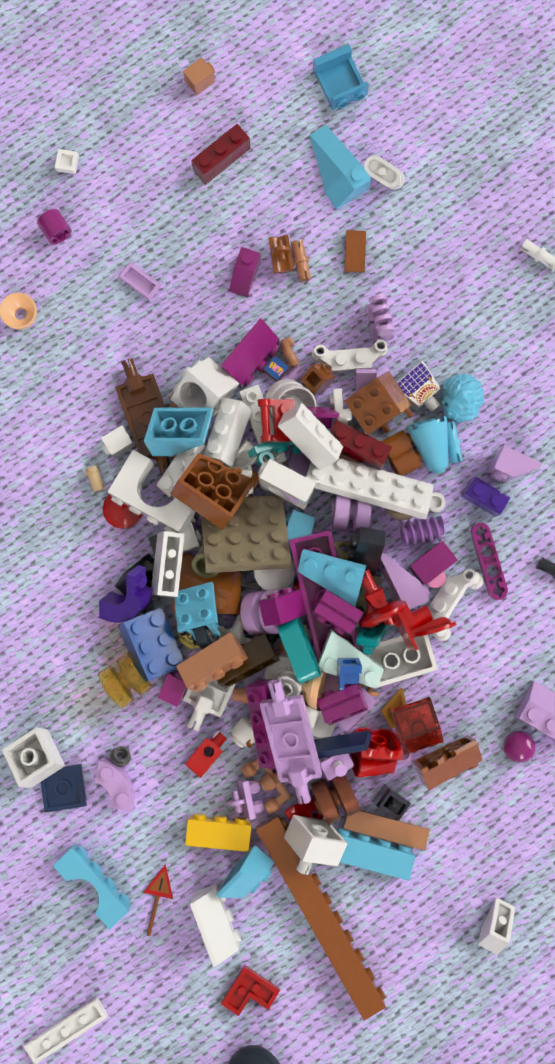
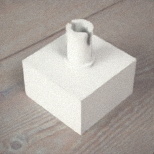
(314, 842)

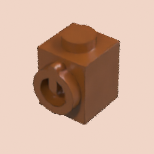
(317, 378)

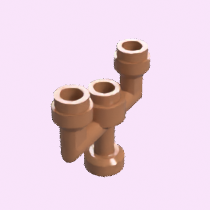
(268, 782)

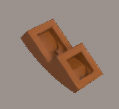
(355, 251)

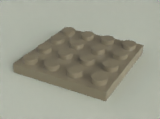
(251, 540)

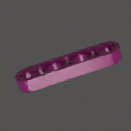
(492, 560)

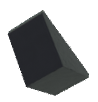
(391, 802)

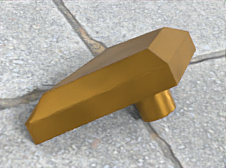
(396, 701)

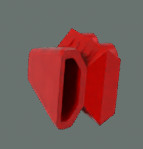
(381, 755)

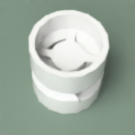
(290, 683)

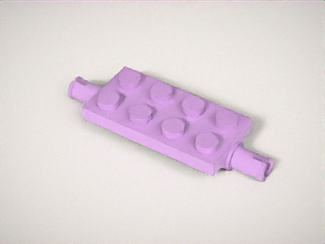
(291, 739)

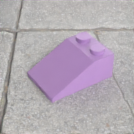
(403, 584)

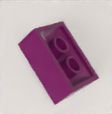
(251, 354)

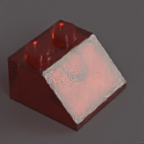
(416, 725)

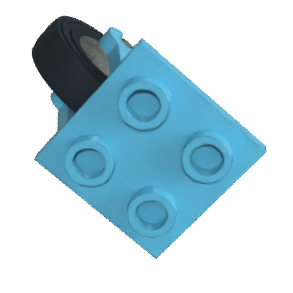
(198, 613)

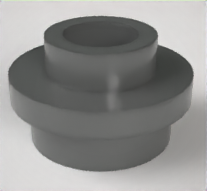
(120, 751)

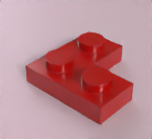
(246, 986)

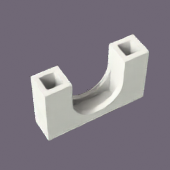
(277, 478)
(127, 490)

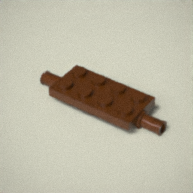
(138, 399)

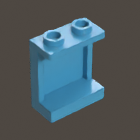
(339, 77)

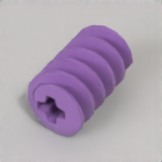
(422, 530)

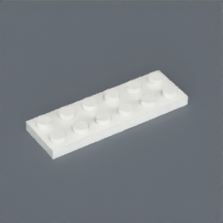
(373, 487)

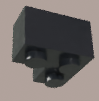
(367, 548)

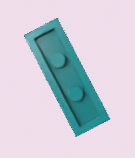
(266, 450)
(371, 637)

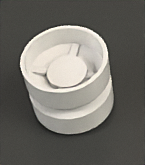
(291, 390)

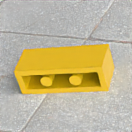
(218, 832)

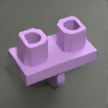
(243, 800)

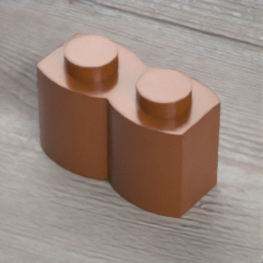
(402, 455)

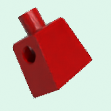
(198, 761)

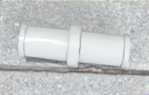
(539, 254)

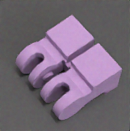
(379, 313)

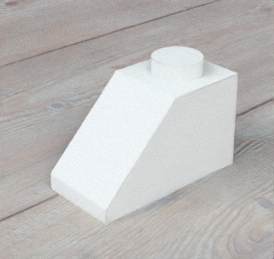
(497, 927)

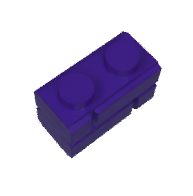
(485, 496)

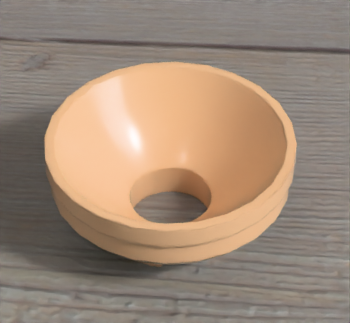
(12, 304)
(313, 689)

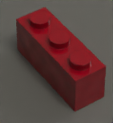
(221, 154)
(360, 445)

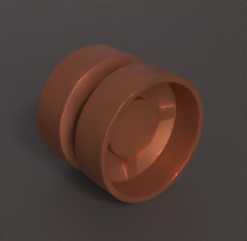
(330, 799)

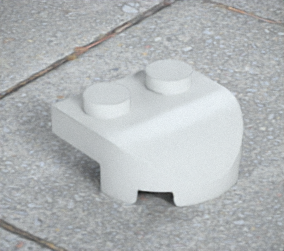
(336, 403)

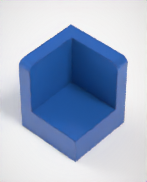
(348, 671)

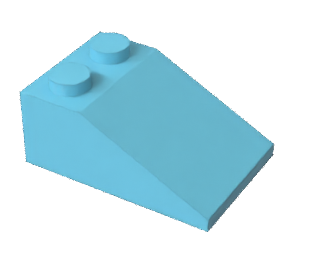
(177, 430)

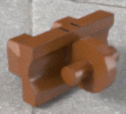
(281, 254)

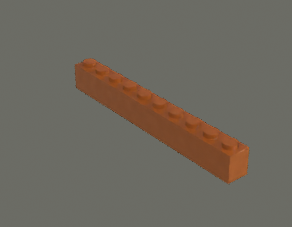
(323, 920)

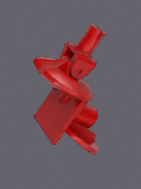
(409, 623)

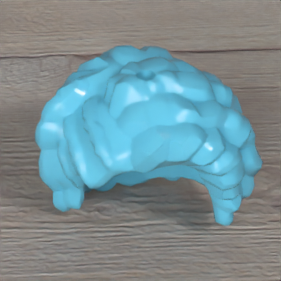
(462, 397)

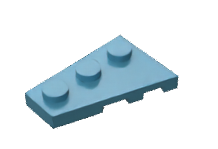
(333, 574)

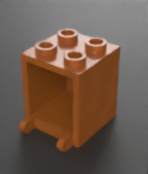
(378, 403)

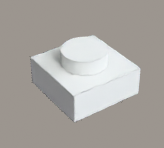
(66, 161)

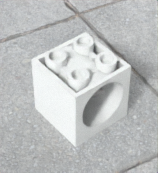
(204, 386)

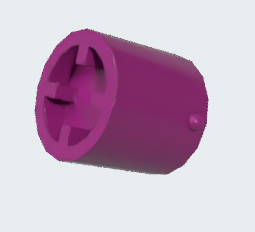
(54, 226)

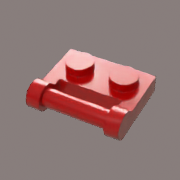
(278, 406)

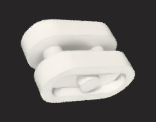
(384, 172)

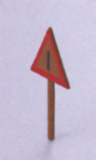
(159, 887)

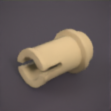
(95, 478)

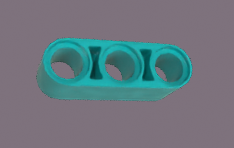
(299, 650)

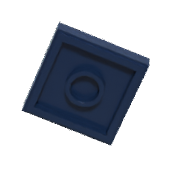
(64, 789)

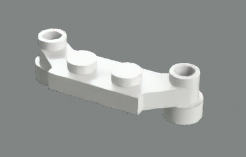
(350, 358)
(449, 596)

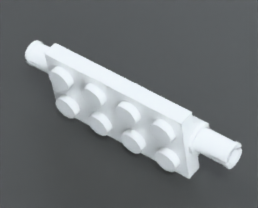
(214, 697)

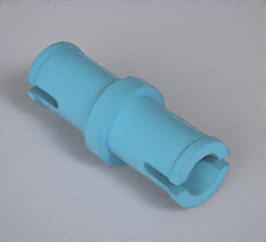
(454, 443)

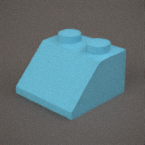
(246, 875)

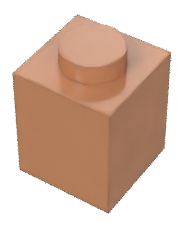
(199, 75)

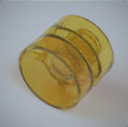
(119, 684)

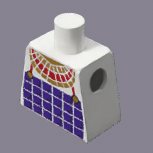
(420, 387)

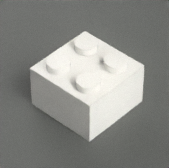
(33, 758)

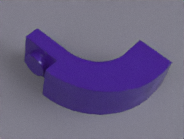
(122, 608)

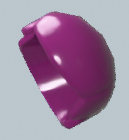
(519, 746)

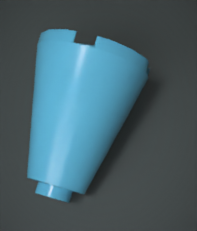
(432, 442)

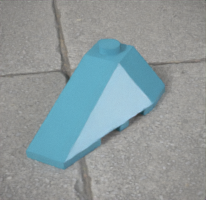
(340, 170)

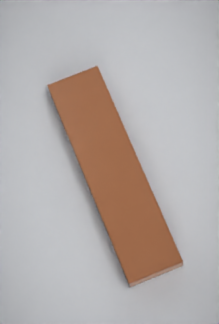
(388, 829)

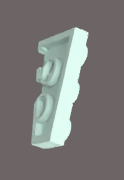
(338, 647)

